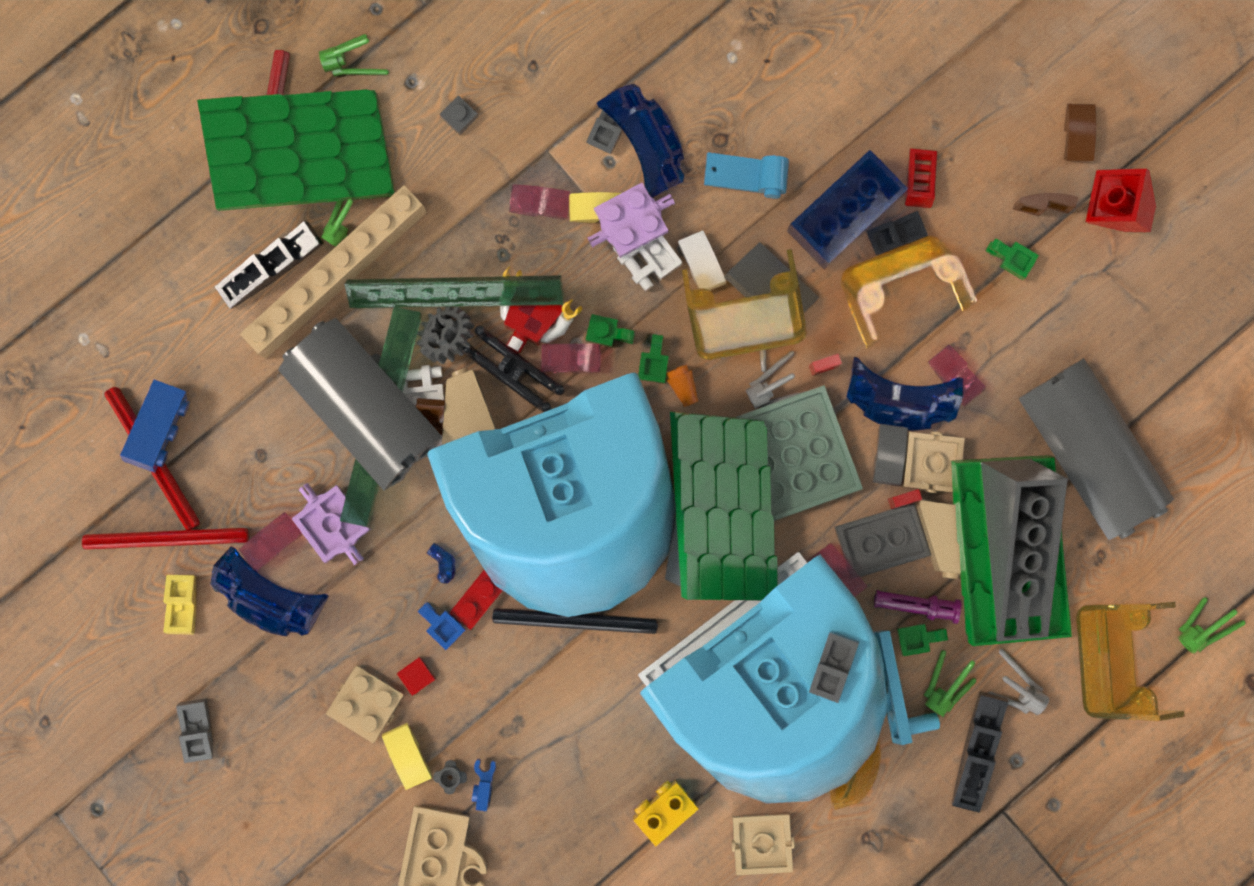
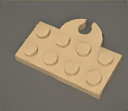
(438, 850)

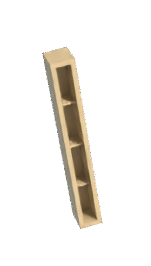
(330, 274)

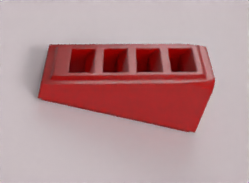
(921, 195)

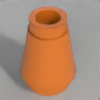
(683, 384)

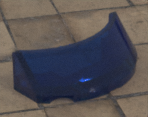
(649, 134)
(903, 404)
(261, 600)

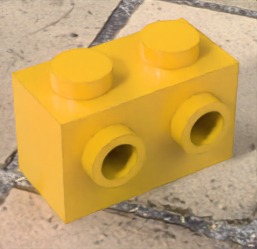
(664, 811)

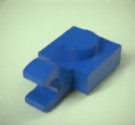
(443, 628)
(482, 792)

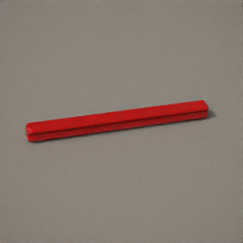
(162, 475)
(165, 538)

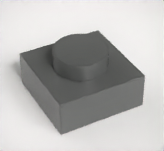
(459, 115)

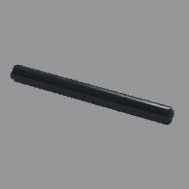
(583, 621)

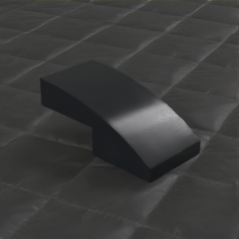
(897, 233)

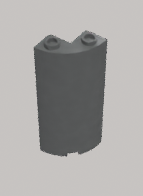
(359, 402)
(1097, 450)

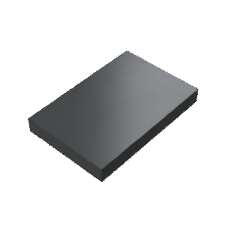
(754, 273)
(883, 540)

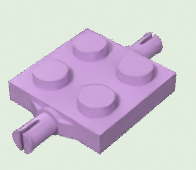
(630, 220)
(323, 528)

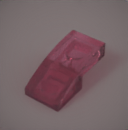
(539, 201)
(570, 358)
(950, 365)
(270, 541)
(842, 569)

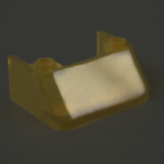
(864, 280)
(747, 322)
(1109, 665)

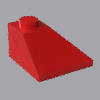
(1122, 200)

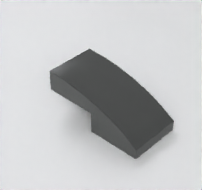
(604, 133)
(890, 455)
(834, 667)
(195, 730)

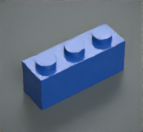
(155, 426)

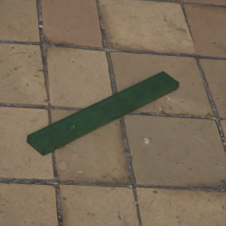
(455, 291)
(395, 363)

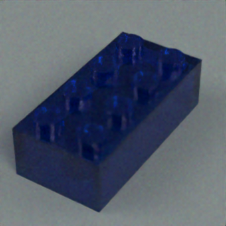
(847, 209)

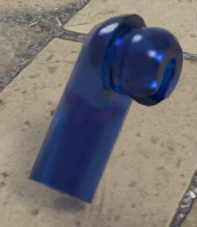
(445, 561)

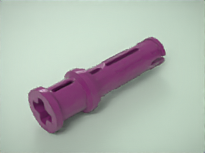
(930, 607)

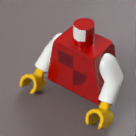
(536, 322)

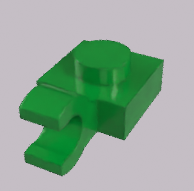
(1016, 259)
(604, 332)
(653, 364)
(916, 639)

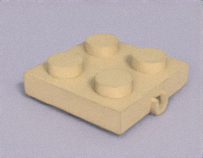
(929, 461)
(365, 704)
(762, 844)

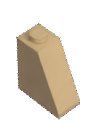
(464, 407)
(941, 535)

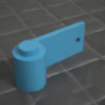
(748, 174)

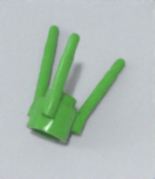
(334, 58)
(334, 231)
(1196, 638)
(943, 701)

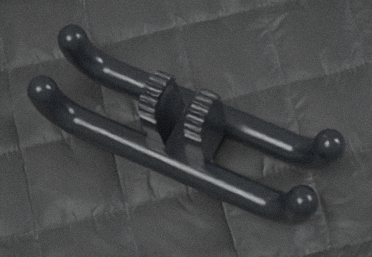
(513, 369)

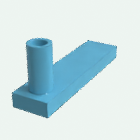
(900, 725)

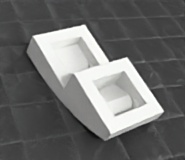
(702, 261)

